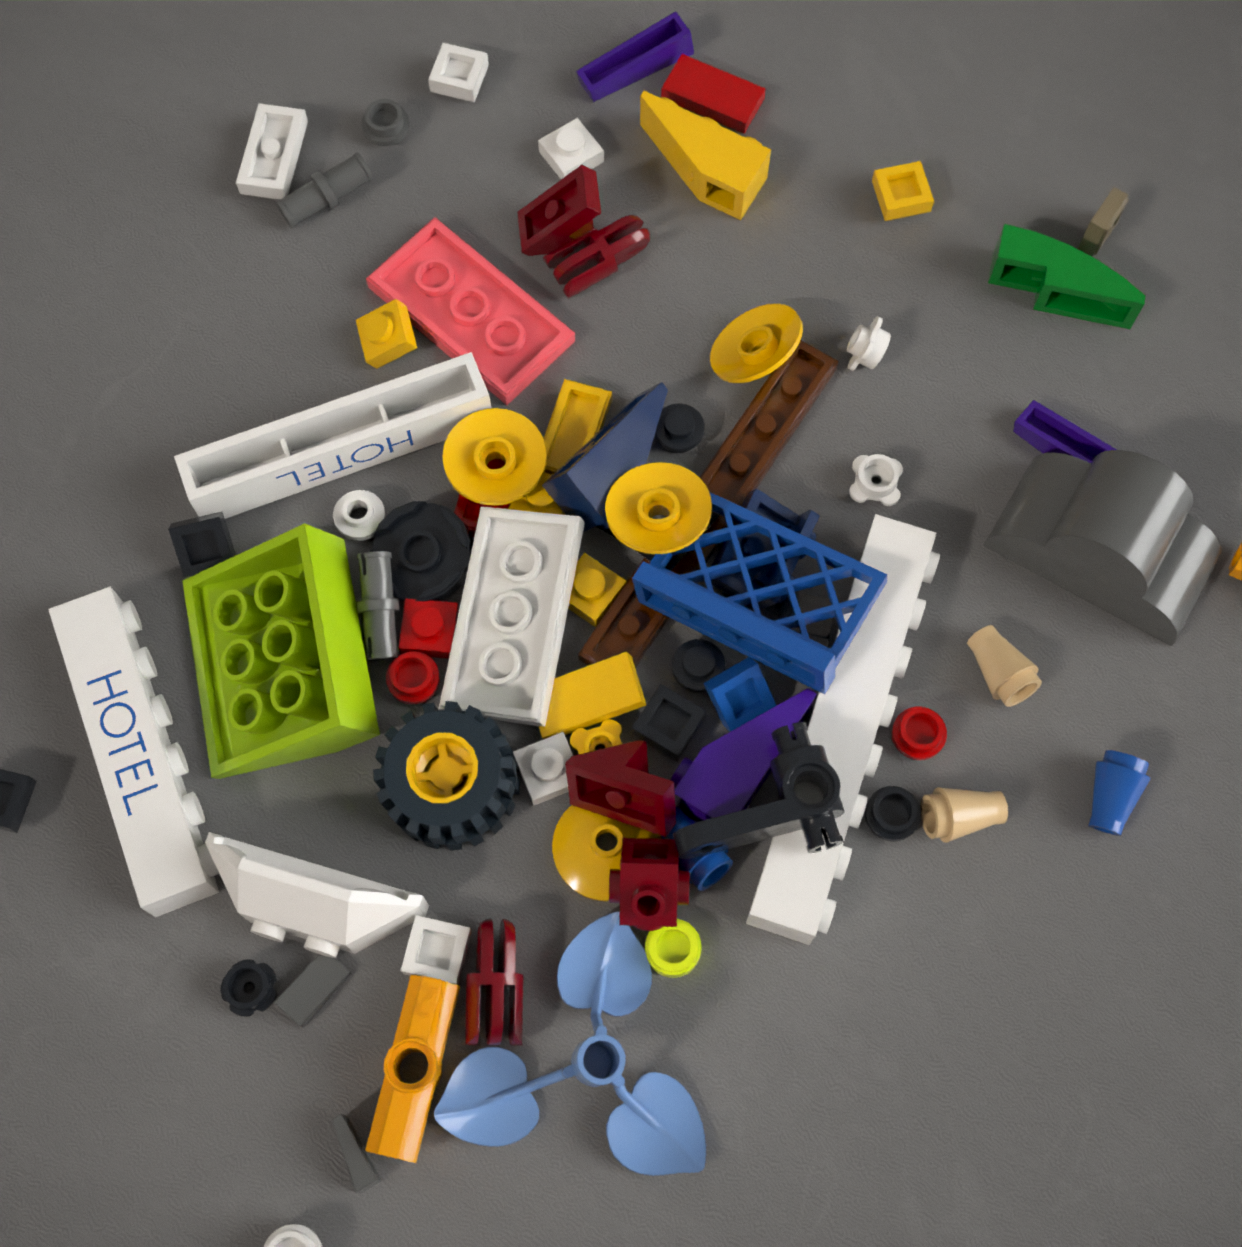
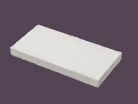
(513, 614)

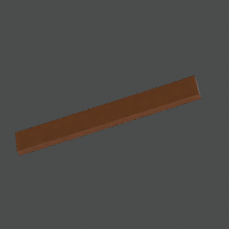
(731, 475)

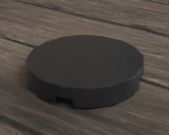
(427, 550)

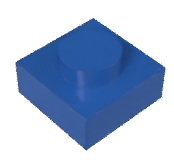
(740, 694)

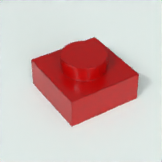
(428, 627)

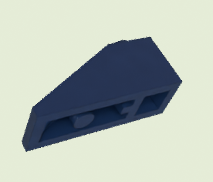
(621, 445)

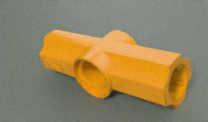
(402, 1106)

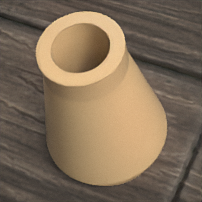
(1004, 667)
(960, 812)

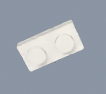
(272, 151)

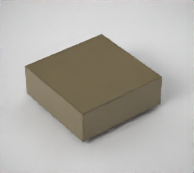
(1104, 222)

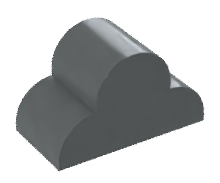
(1111, 536)

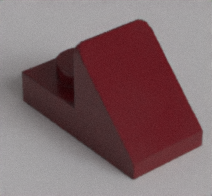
(560, 213)
(620, 787)

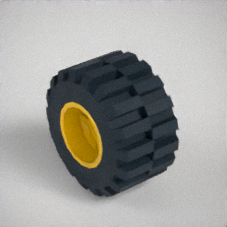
(447, 776)

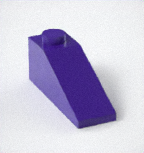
(737, 764)

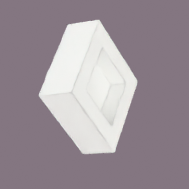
(458, 72)
(569, 148)
(544, 767)
(436, 949)

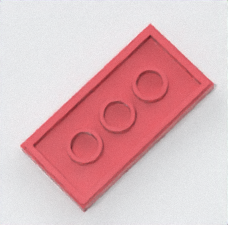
(472, 308)

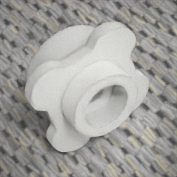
(868, 345)
(879, 466)

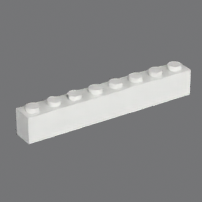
(845, 721)

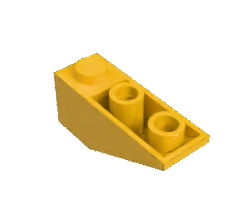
(710, 159)

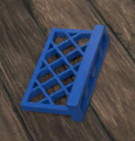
(747, 630)

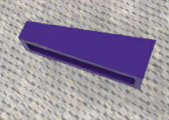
(637, 57)
(1055, 434)

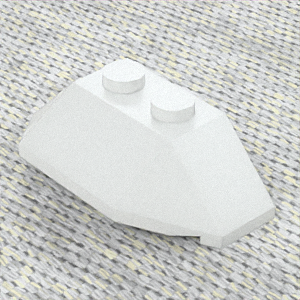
(310, 899)

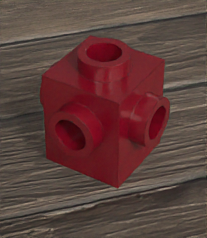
(649, 883)

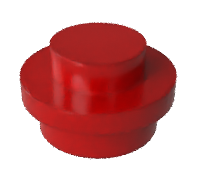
(413, 677)
(919, 733)

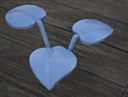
(657, 1123)

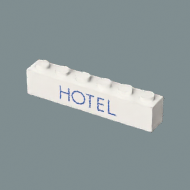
(332, 439)
(134, 752)

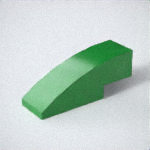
(1063, 279)

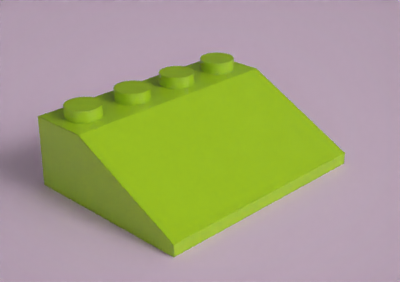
(279, 654)

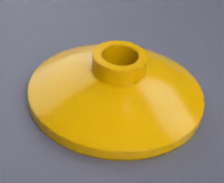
(756, 343)
(491, 436)
(654, 491)
(579, 858)

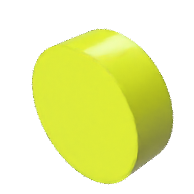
(673, 949)

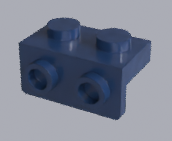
(758, 543)

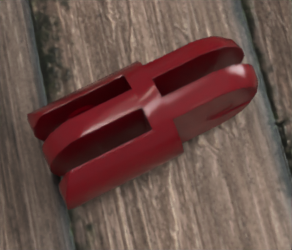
(597, 254)
(495, 987)

